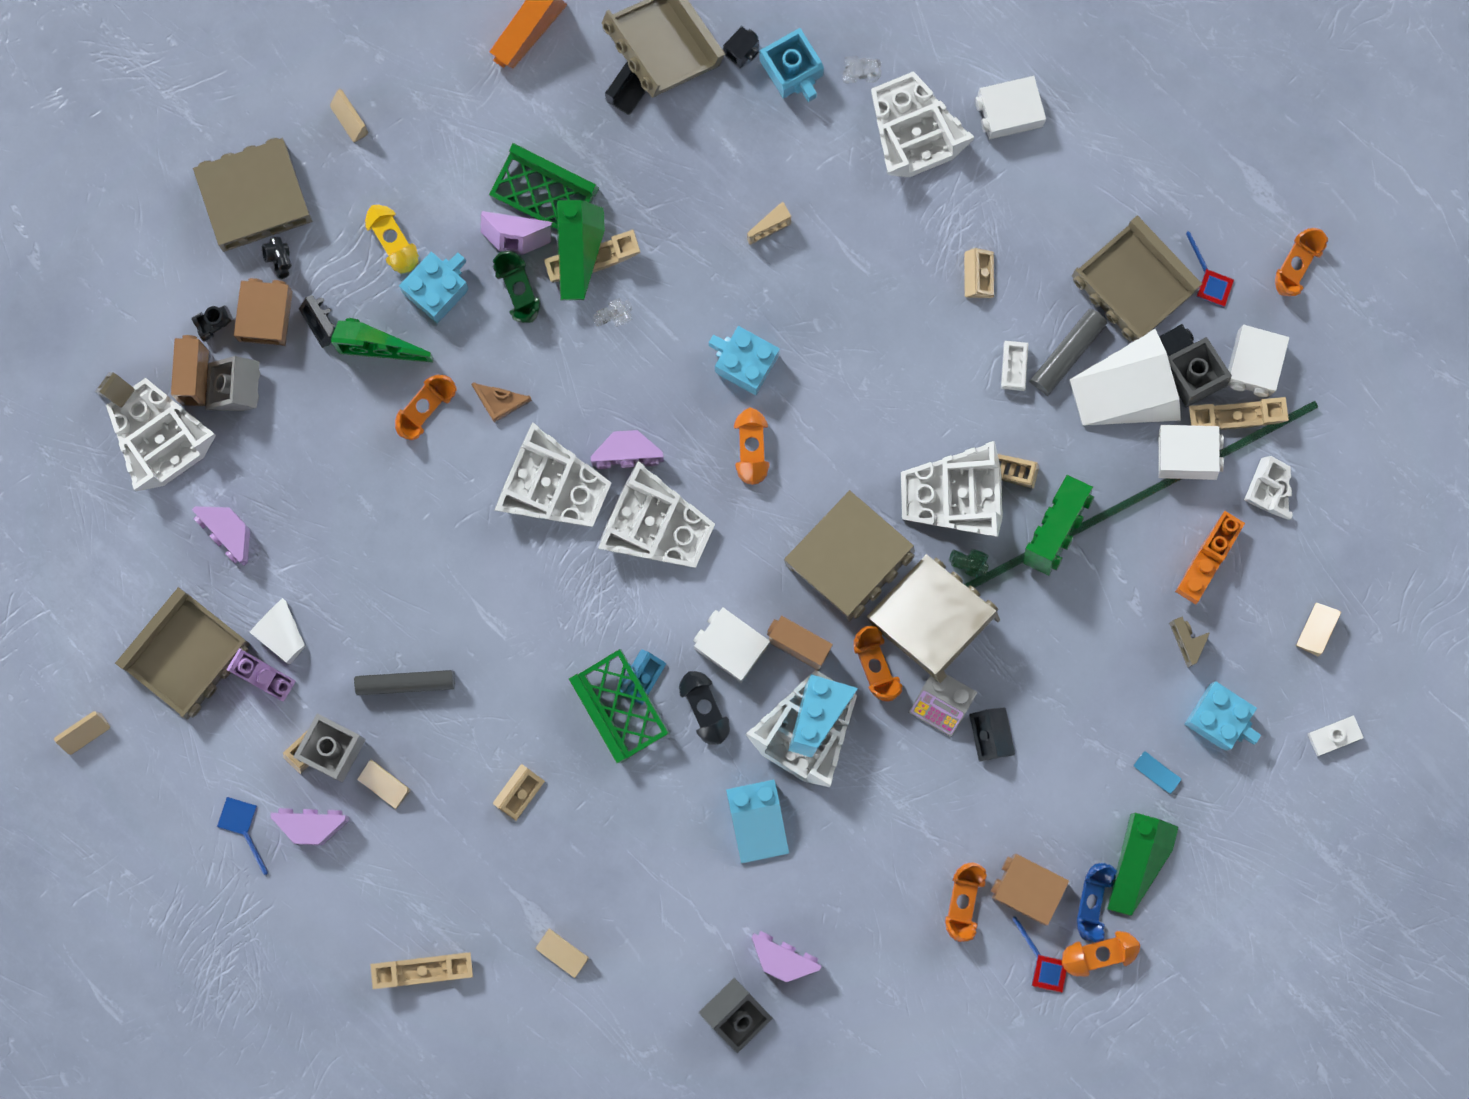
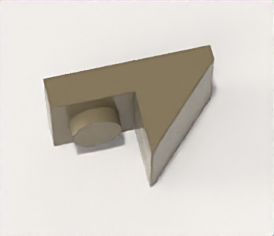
(115, 389)
(1189, 647)

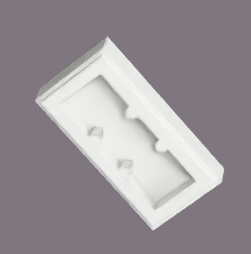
(1014, 365)
(1335, 735)

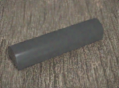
(1068, 351)
(404, 682)

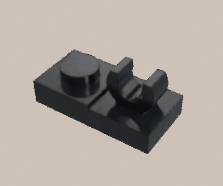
(317, 320)

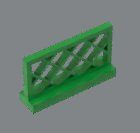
(547, 169)
(600, 716)

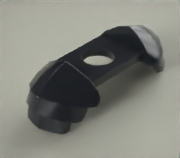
(712, 726)

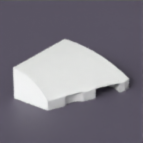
(1271, 487)
(280, 632)

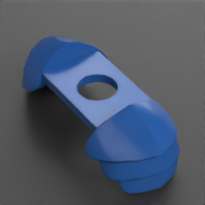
(1095, 881)

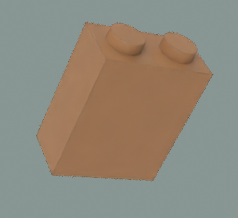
(263, 312)
(189, 371)
(799, 642)
(1029, 889)

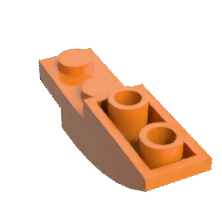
(1209, 557)

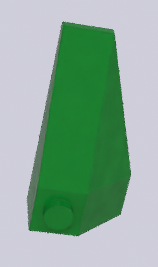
(360, 339)

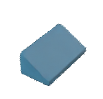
(647, 669)

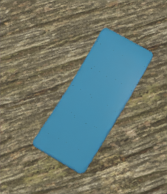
(1157, 772)

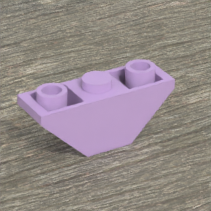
(514, 232)
(626, 449)
(226, 530)
(261, 675)
(310, 826)
(781, 960)

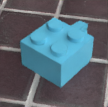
(792, 65)
(436, 285)
(744, 359)
(1223, 717)

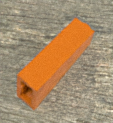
(524, 30)

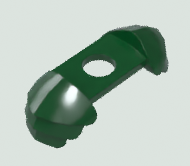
(511, 268)

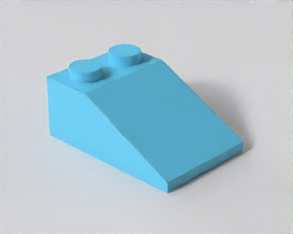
(757, 821)

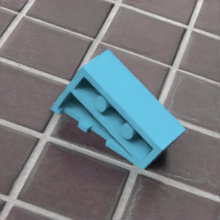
(818, 712)

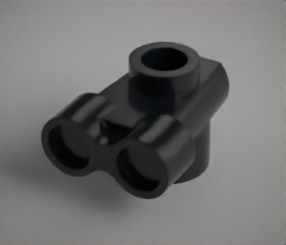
(278, 253)
(211, 321)

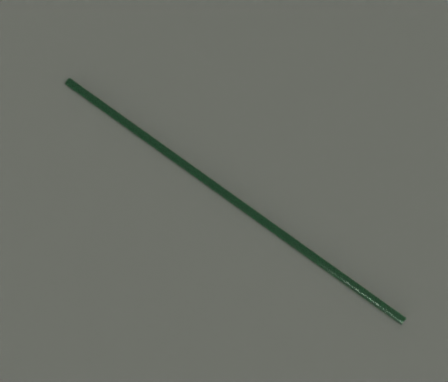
(1147, 492)

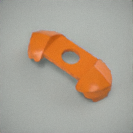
(1306, 246)
(436, 389)
(752, 467)
(867, 646)
(966, 882)
(1081, 959)

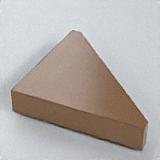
(499, 401)

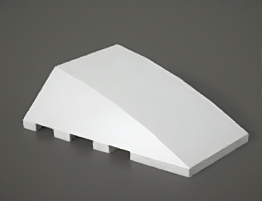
(915, 127)
(1128, 386)
(157, 436)
(552, 483)
(956, 492)
(655, 522)
(774, 735)

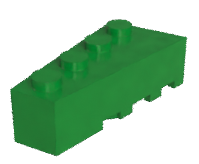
(1057, 526)

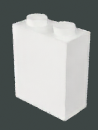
(1010, 107)
(1257, 360)
(1189, 452)
(730, 644)

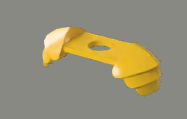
(401, 254)

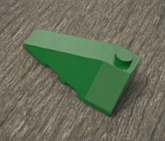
(579, 239)
(1142, 856)

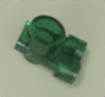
(974, 563)

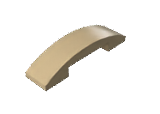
(610, 253)
(1241, 414)
(421, 970)

